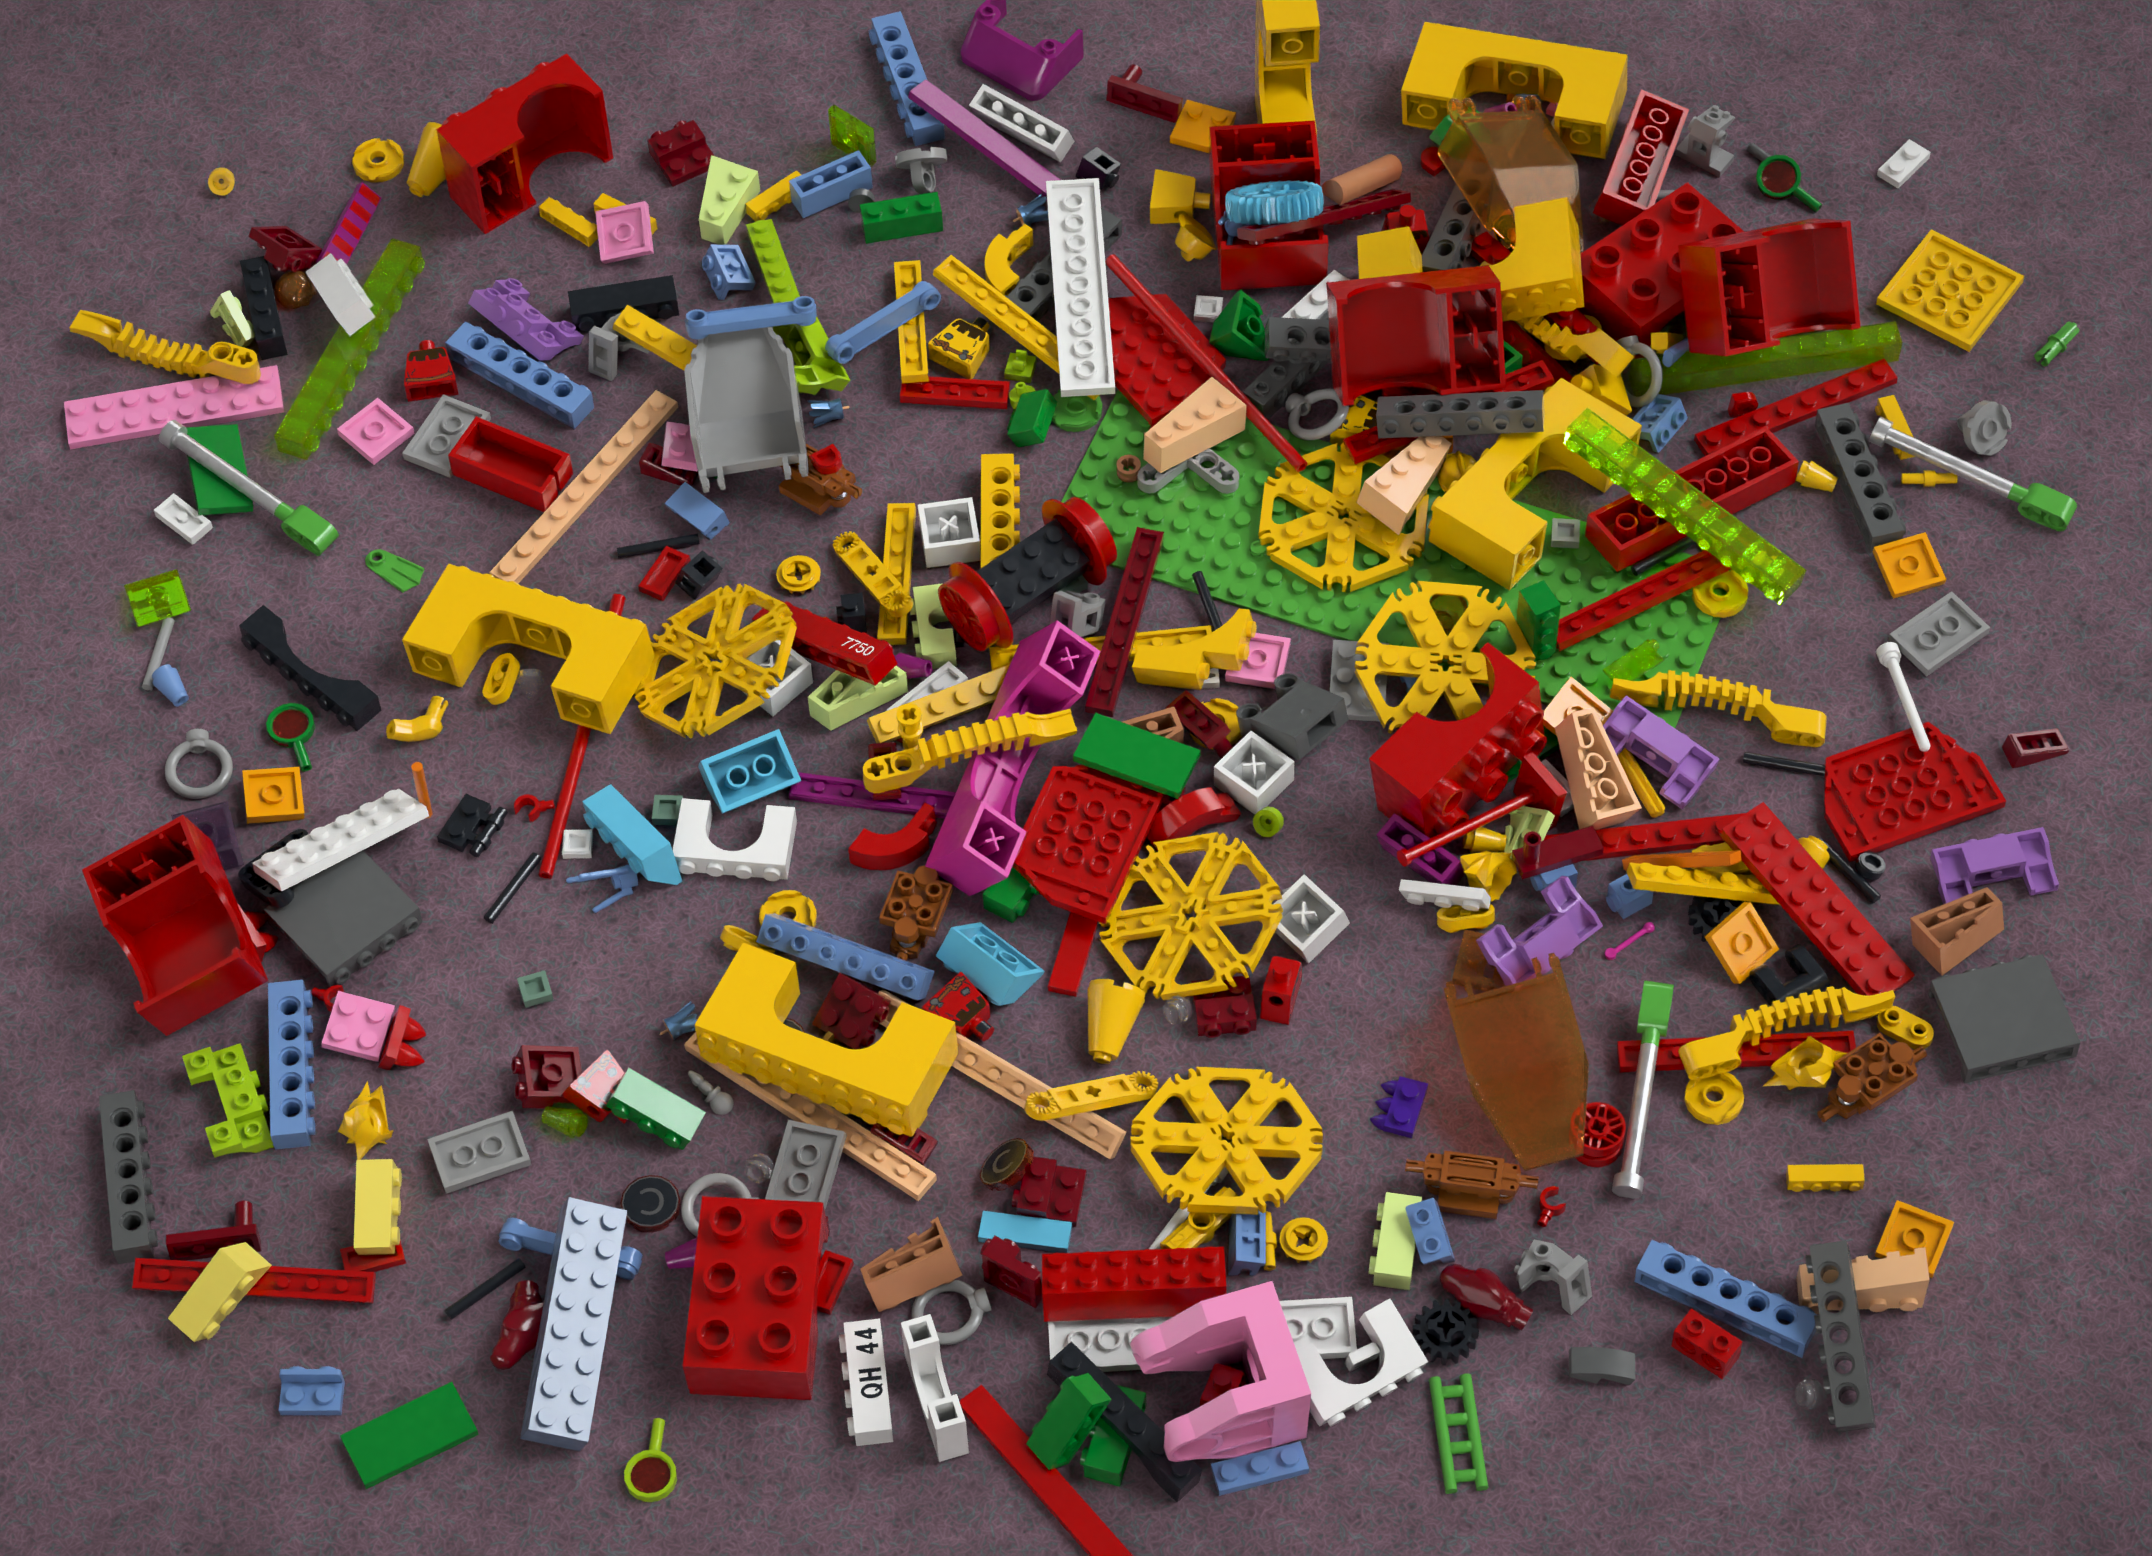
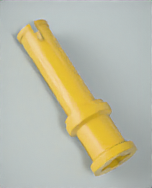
(909, 725)

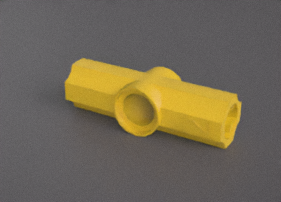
(1190, 1235)

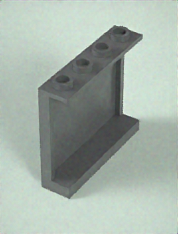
(346, 917)
(2005, 1017)

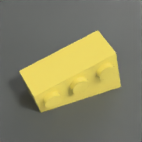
(377, 1207)
(218, 1290)

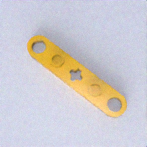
(883, 584)
(1101, 1094)

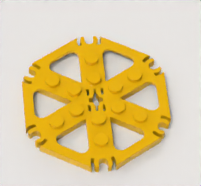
(1324, 523)
(1432, 639)
(722, 643)
(1210, 909)
(1214, 1154)

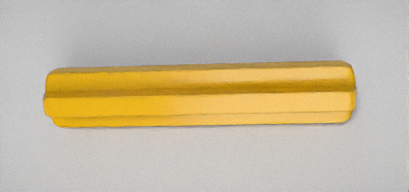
(1641, 784)

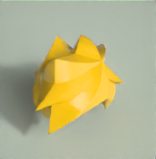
(1489, 871)
(1805, 1065)
(366, 1121)

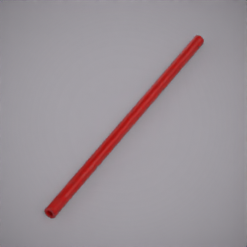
(1204, 361)
(570, 781)

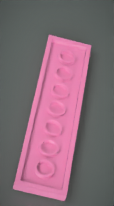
(189, 402)

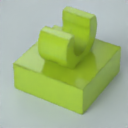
(1020, 366)

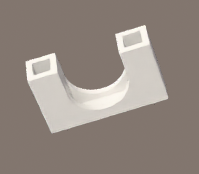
(764, 859)
(1398, 1359)
(940, 1409)

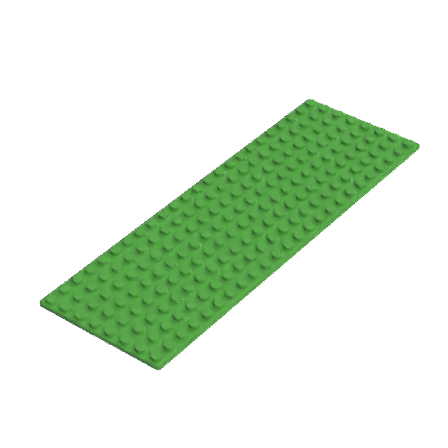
(1222, 540)

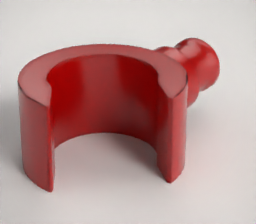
(539, 806)
(327, 995)
(1547, 1210)

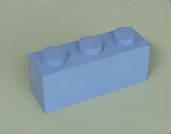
(830, 184)

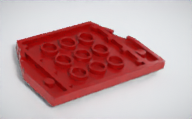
(1149, 362)
(1899, 793)
(1085, 838)

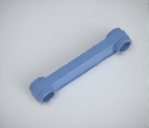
(921, 298)
(701, 323)
(518, 1234)

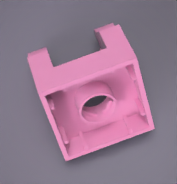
(1224, 1331)

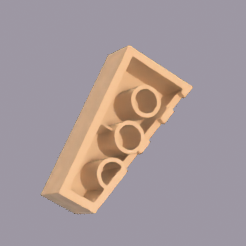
(1194, 426)
(1402, 482)
(1594, 773)
(1878, 1283)

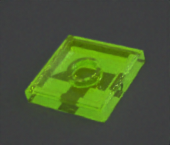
(851, 134)
(157, 598)

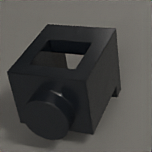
(1099, 165)
(698, 574)
(852, 612)

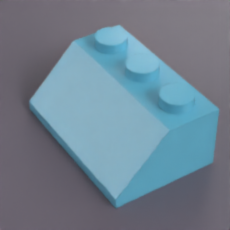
(749, 771)
(988, 962)

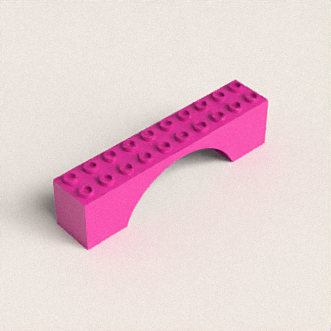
(980, 828)

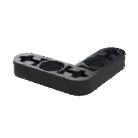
(261, 887)

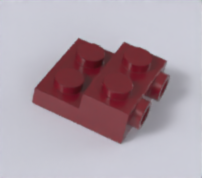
(680, 152)
(285, 248)
(1226, 1010)
(852, 1012)
(545, 1074)
(1050, 1191)
(1006, 1271)

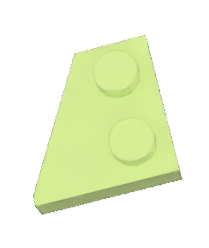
(236, 325)
(1524, 821)

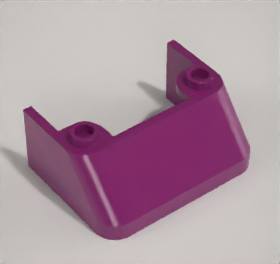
(1013, 63)

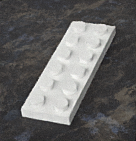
(340, 839)

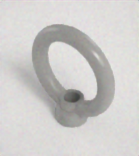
(1633, 346)
(1300, 405)
(198, 742)
(702, 1183)
(978, 1302)

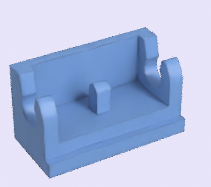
(697, 510)
(1247, 1243)

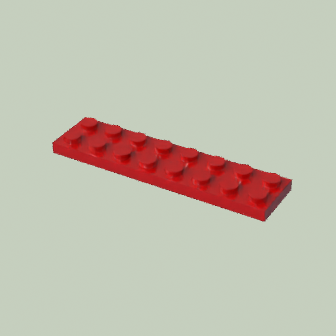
(1816, 903)

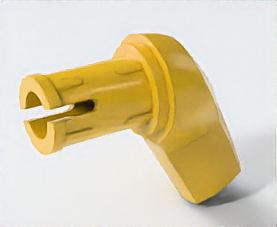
(422, 727)

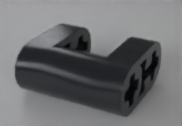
(1809, 977)

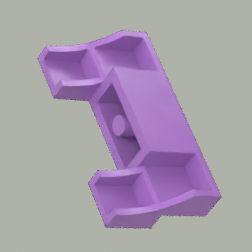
(508, 310)
(1662, 748)
(1995, 860)
(1557, 932)

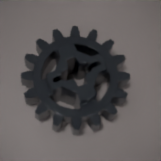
(1705, 912)
(1460, 1329)

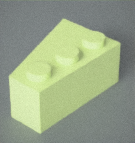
(724, 199)
(847, 697)

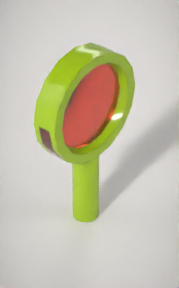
(651, 1473)

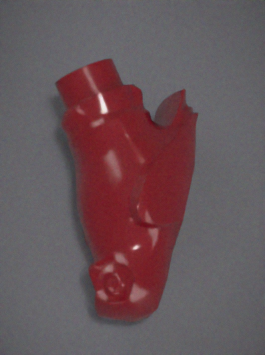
(1485, 1295)
(519, 1326)

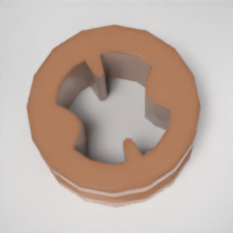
(1125, 461)

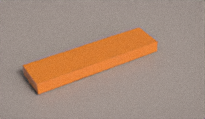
(1687, 860)

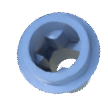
(169, 684)

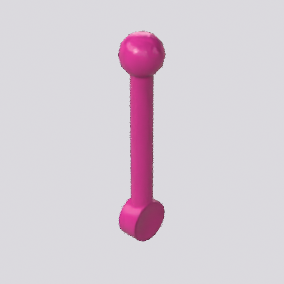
(1610, 953)

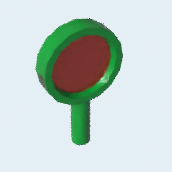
(1780, 178)
(292, 727)

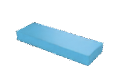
(1026, 1231)

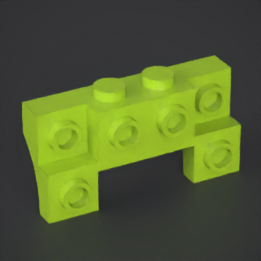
(814, 365)
(245, 1124)

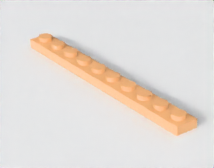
(585, 488)
(1018, 1085)
(859, 1144)

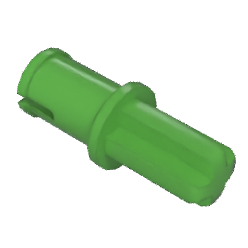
(2057, 343)

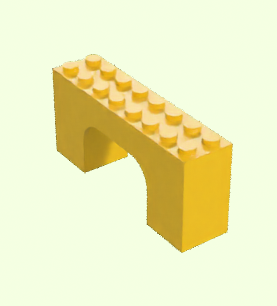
(1283, 58)
(1466, 61)
(1535, 279)
(1477, 513)
(477, 611)
(880, 1083)

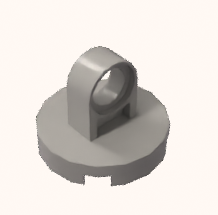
(921, 166)
(1985, 427)

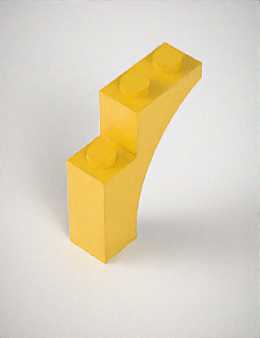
(1190, 662)

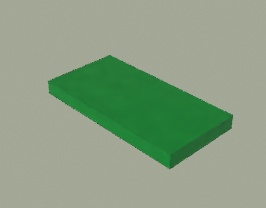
(210, 491)
(1136, 755)
(409, 1435)

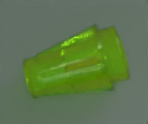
(567, 1121)

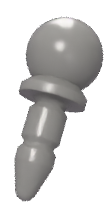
(720, 1102)

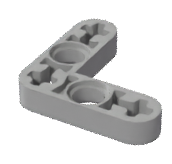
(1210, 475)

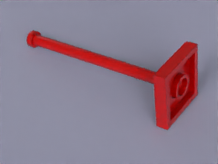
(1533, 788)

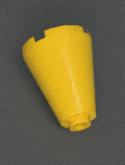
(427, 167)
(1111, 1017)

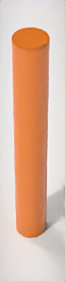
(421, 786)

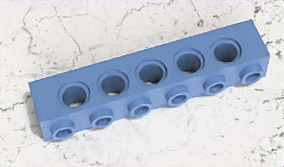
(905, 73)
(520, 374)
(845, 956)
(283, 999)
(1735, 1312)

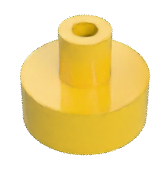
(218, 186)

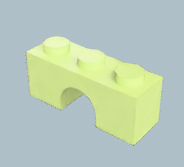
(934, 643)

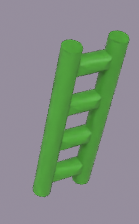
(1447, 1448)

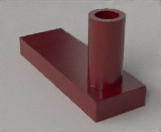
(1130, 94)
(1202, 723)
(1547, 855)
(207, 1242)

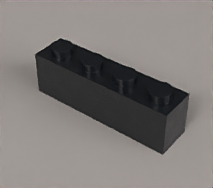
(598, 304)
(263, 308)

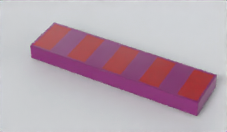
(351, 223)

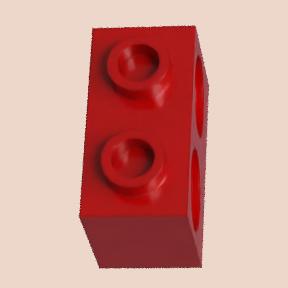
(1706, 1343)

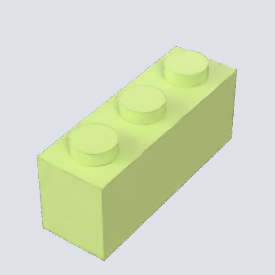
(1394, 1242)

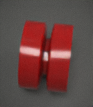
(1603, 1135)

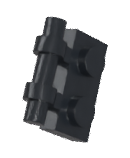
(465, 822)

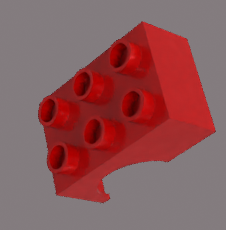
(506, 137)
(1257, 155)
(1635, 271)
(1768, 285)
(1417, 332)
(1440, 769)
(176, 924)
(755, 1298)

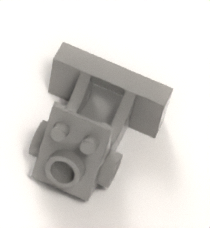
(1707, 133)
(603, 349)
(1082, 610)
(1568, 1272)

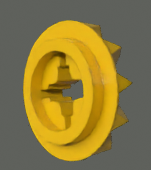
(809, 570)
(1303, 1228)

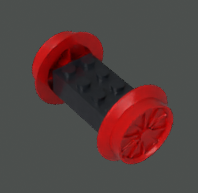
(990, 599)

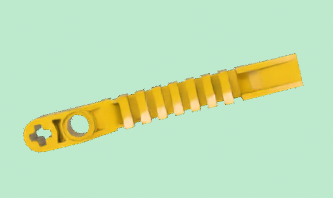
(1596, 344)
(220, 360)
(1786, 723)
(963, 741)
(1720, 1052)

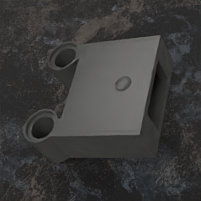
(1298, 718)

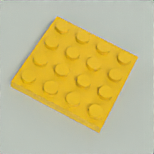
(1950, 290)

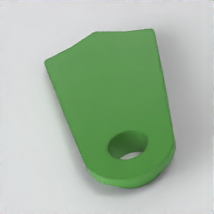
(395, 569)

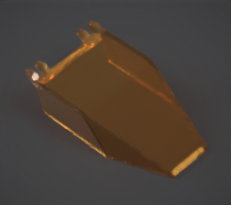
(1508, 163)
(1526, 1064)

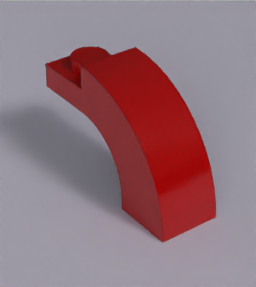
(1191, 813)
(896, 849)

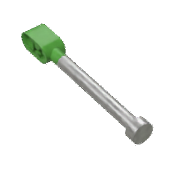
(2035, 503)
(299, 524)
(1651, 1024)

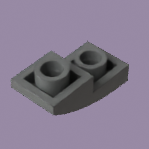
(1597, 1363)

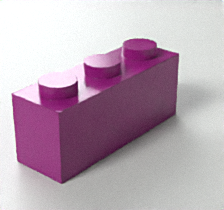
(1435, 866)

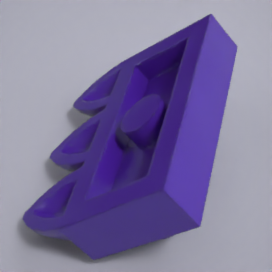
(1402, 1108)

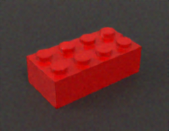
(510, 464)

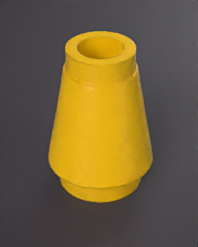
(1816, 477)
(1484, 840)

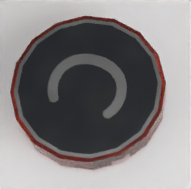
(1006, 1164)
(651, 1203)

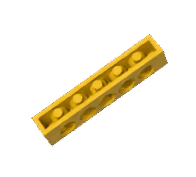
(998, 505)

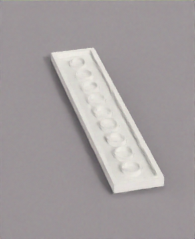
(1080, 288)
(1107, 1341)

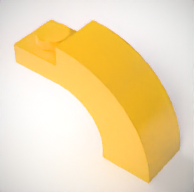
(1002, 254)

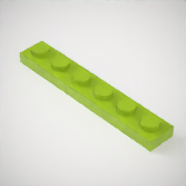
(772, 261)

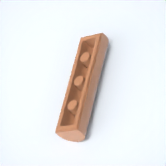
(1363, 179)

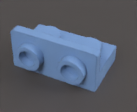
(727, 269)
(1661, 420)
(1429, 1232)
(311, 1391)

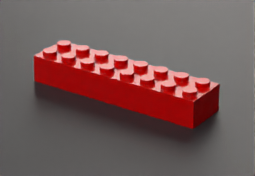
(1730, 477)

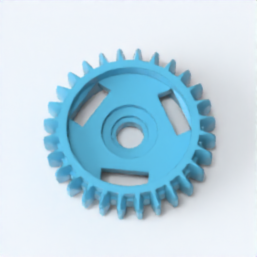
(1274, 202)

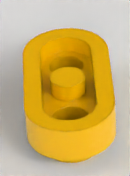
(501, 679)
(1458, 918)
(734, 937)
(1904, 1028)

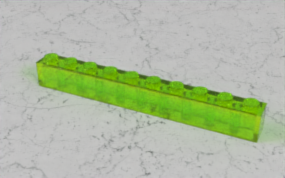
(347, 354)
(1792, 357)
(1684, 506)

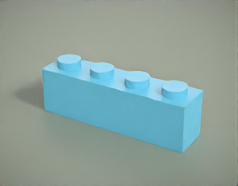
(631, 836)

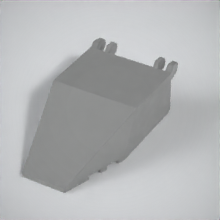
(744, 405)

